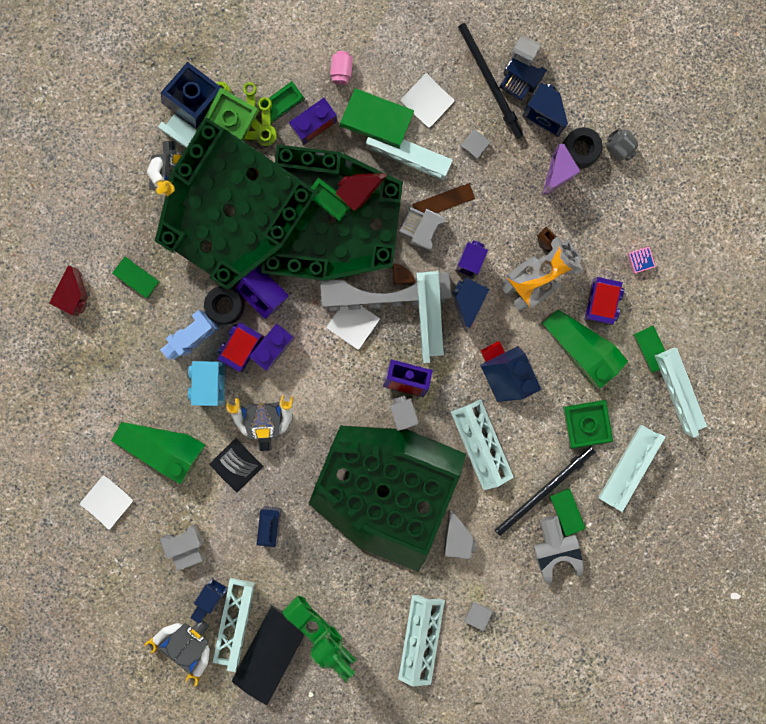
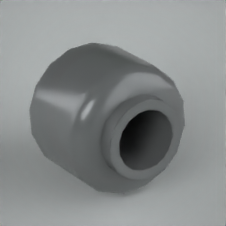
(622, 144)

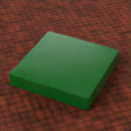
(588, 424)

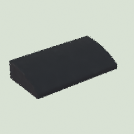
(268, 656)

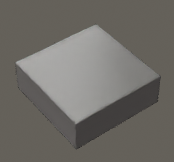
(475, 144)
(478, 616)

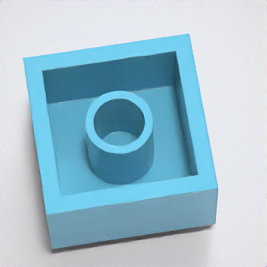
(207, 383)

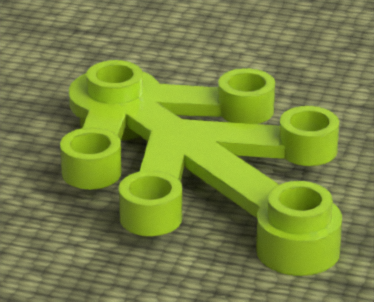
(266, 118)

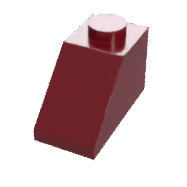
(358, 188)
(70, 293)

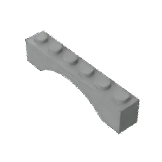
(340, 294)

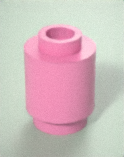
(341, 68)

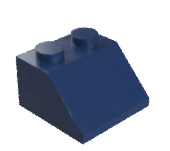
(190, 94)
(547, 110)
(468, 301)
(511, 376)

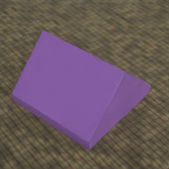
(561, 169)

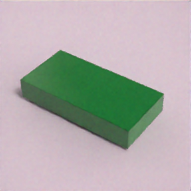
(284, 101)
(329, 200)
(136, 277)
(649, 345)
(567, 512)

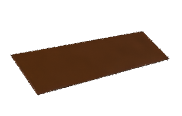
(446, 199)

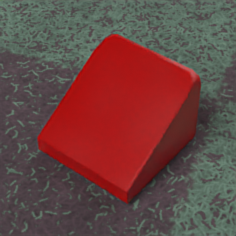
(492, 351)

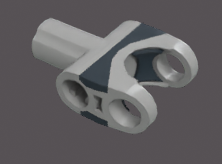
(556, 549)

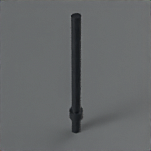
(509, 117)
(575, 463)

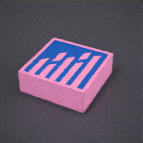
(641, 260)

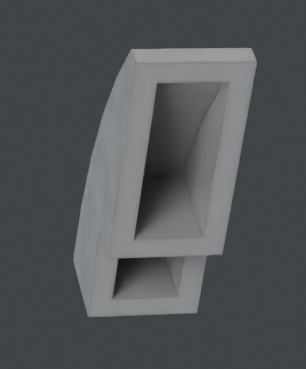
(525, 50)

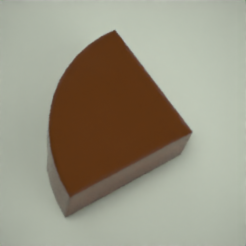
(402, 275)

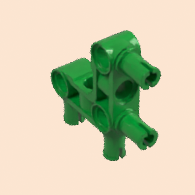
(328, 644)

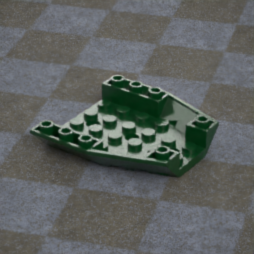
(207, 180)
(342, 250)
(412, 469)

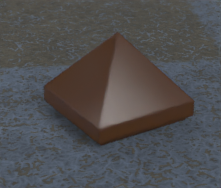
(545, 238)

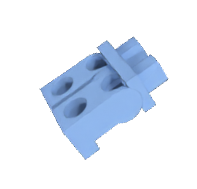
(190, 337)

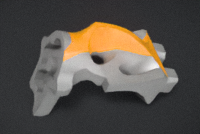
(562, 260)

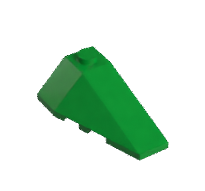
(590, 352)
(163, 450)

